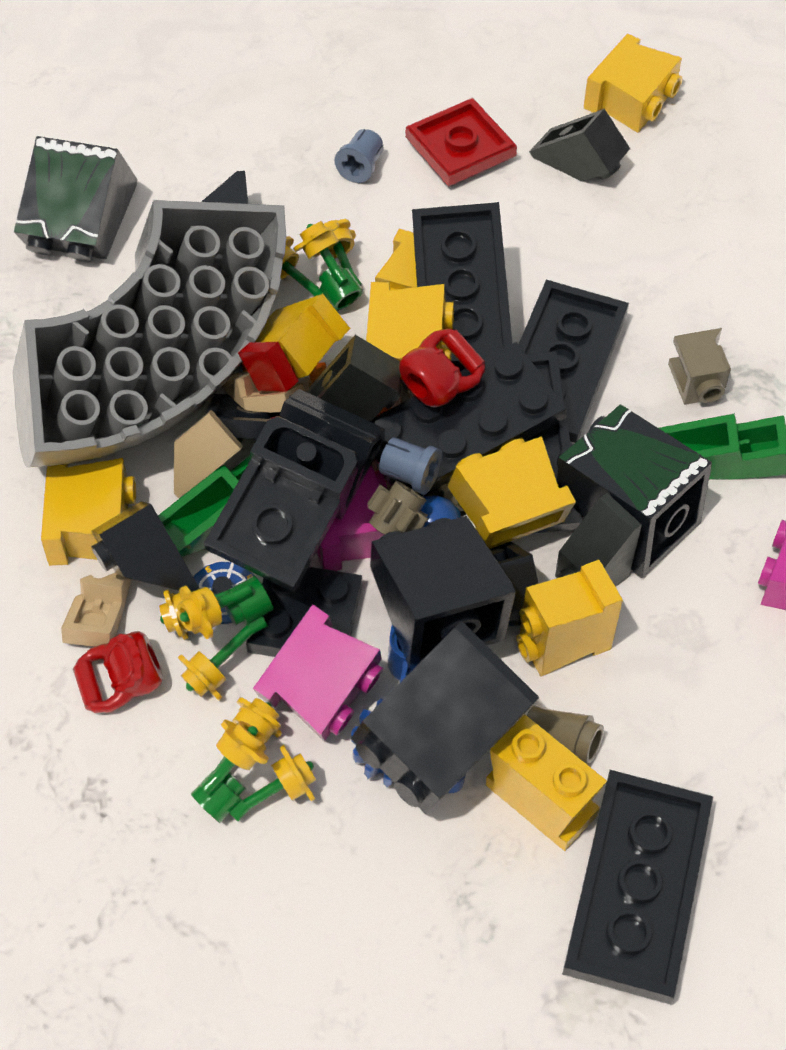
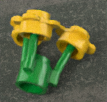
(330, 241)
(201, 612)
(244, 746)

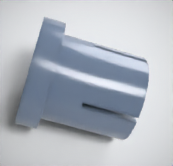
(358, 158)
(411, 464)

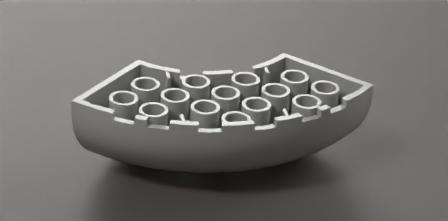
(158, 341)

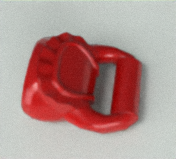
(433, 375)
(130, 667)

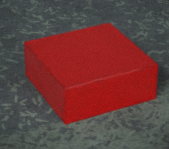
(268, 366)

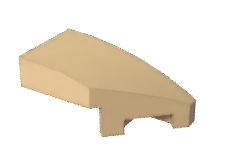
(245, 393)
(201, 452)
(96, 611)

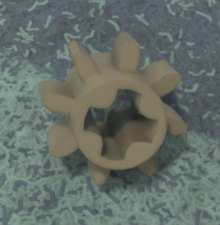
(397, 509)

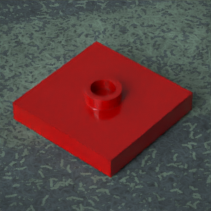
(460, 141)

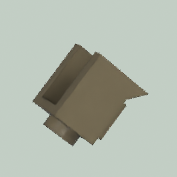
(701, 367)

